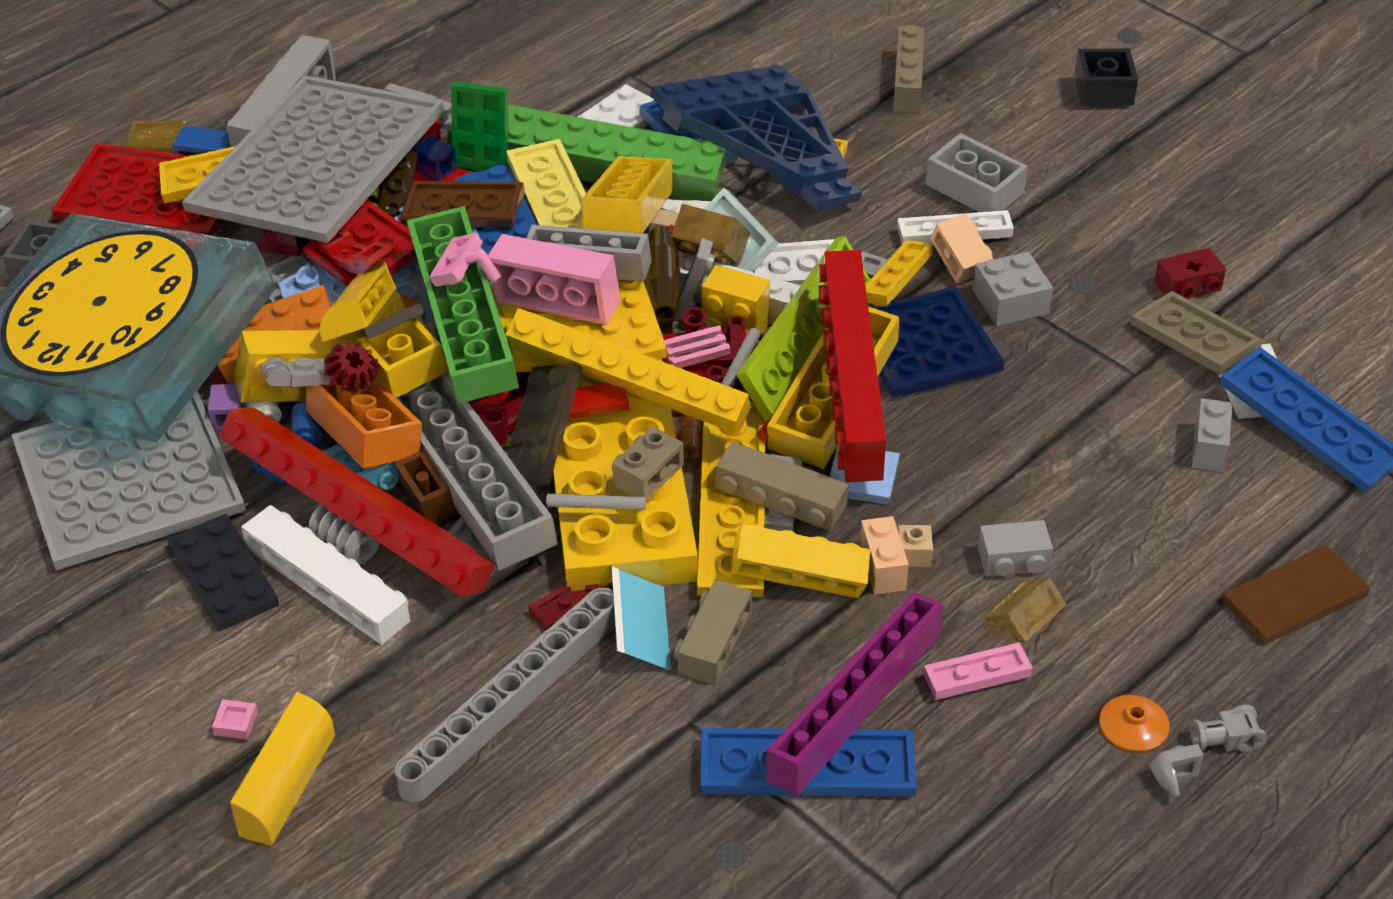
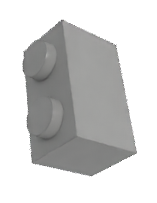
(1212, 435)
(1015, 548)

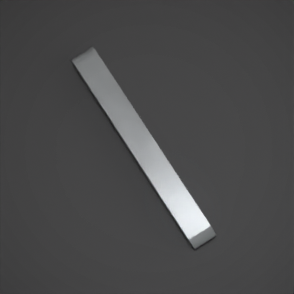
(505, 696)

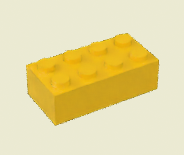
(288, 345)

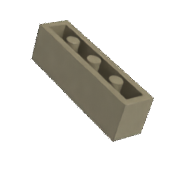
(908, 69)
(781, 486)

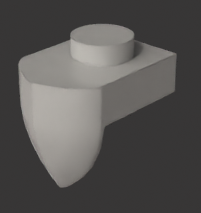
(1176, 765)

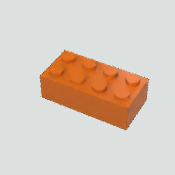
(295, 312)
(366, 425)

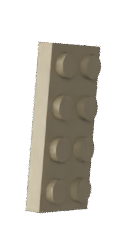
(1195, 332)

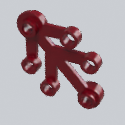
(698, 316)

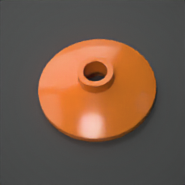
(1130, 733)

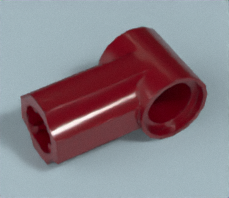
(501, 419)

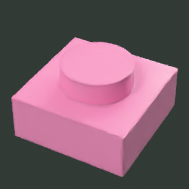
(234, 719)

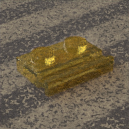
(154, 135)

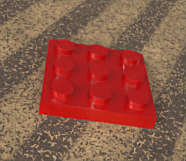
(367, 227)

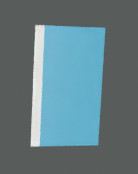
(640, 618)

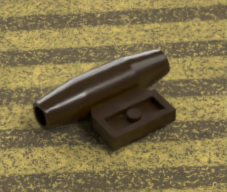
(663, 277)

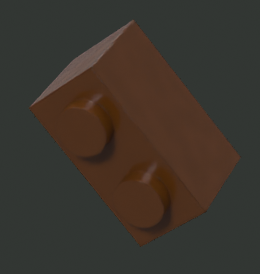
(425, 488)

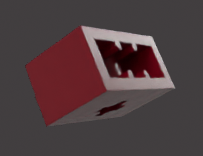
(1190, 274)

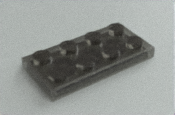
(543, 420)

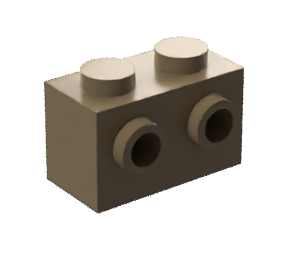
(647, 463)

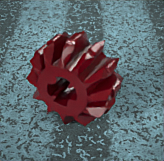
(350, 367)

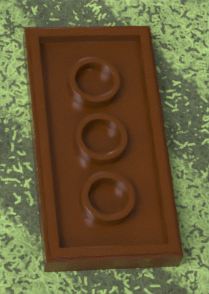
(485, 202)
(1295, 594)

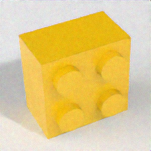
(736, 293)
(406, 357)

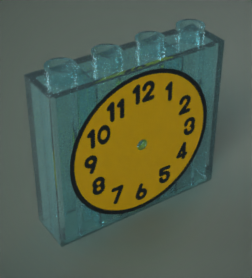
(123, 323)

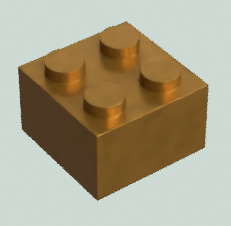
(725, 232)

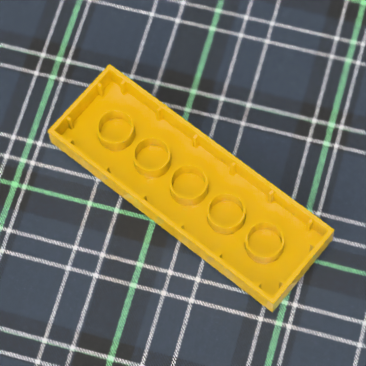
(645, 543)

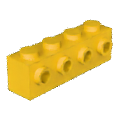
(800, 560)

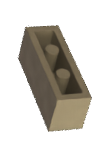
(713, 632)

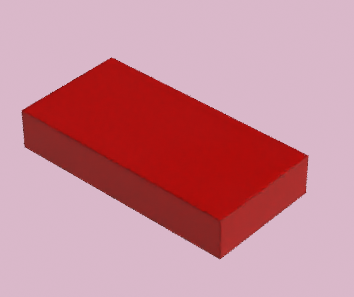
(598, 400)

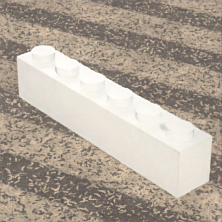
(326, 574)

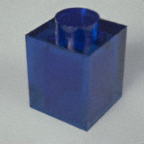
(435, 158)

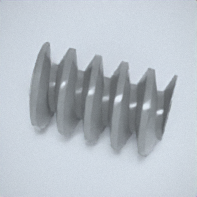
(342, 535)

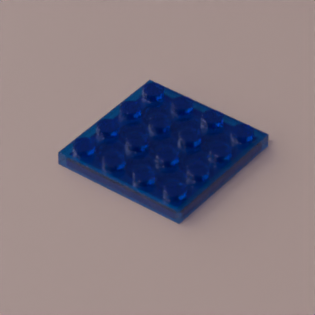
(937, 344)

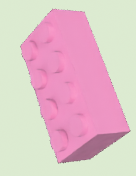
(555, 279)

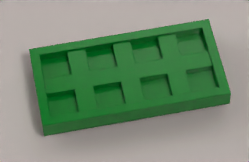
(479, 125)

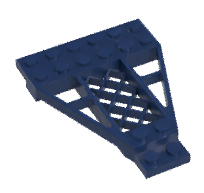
(758, 127)

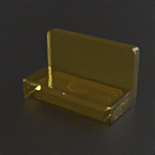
(1028, 608)

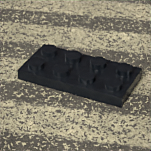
(222, 572)

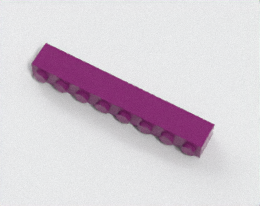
(853, 694)

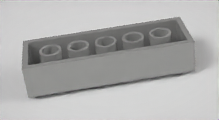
(306, 57)

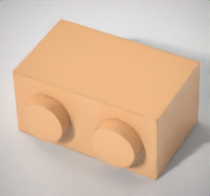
(960, 246)
(887, 556)

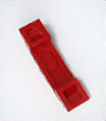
(353, 256)

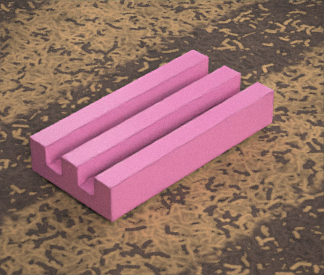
(694, 344)

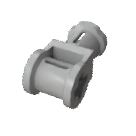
(1231, 730)

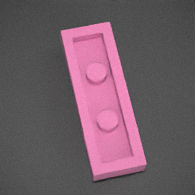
(977, 671)

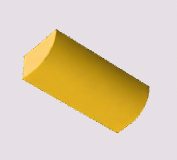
(358, 303)
(282, 770)

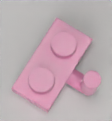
(458, 256)

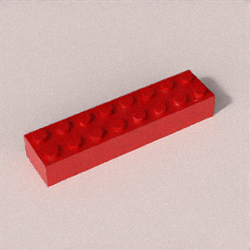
(853, 367)

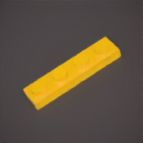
(897, 272)

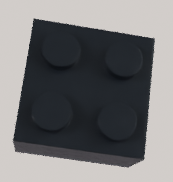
(1106, 77)

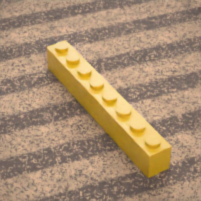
(629, 370)

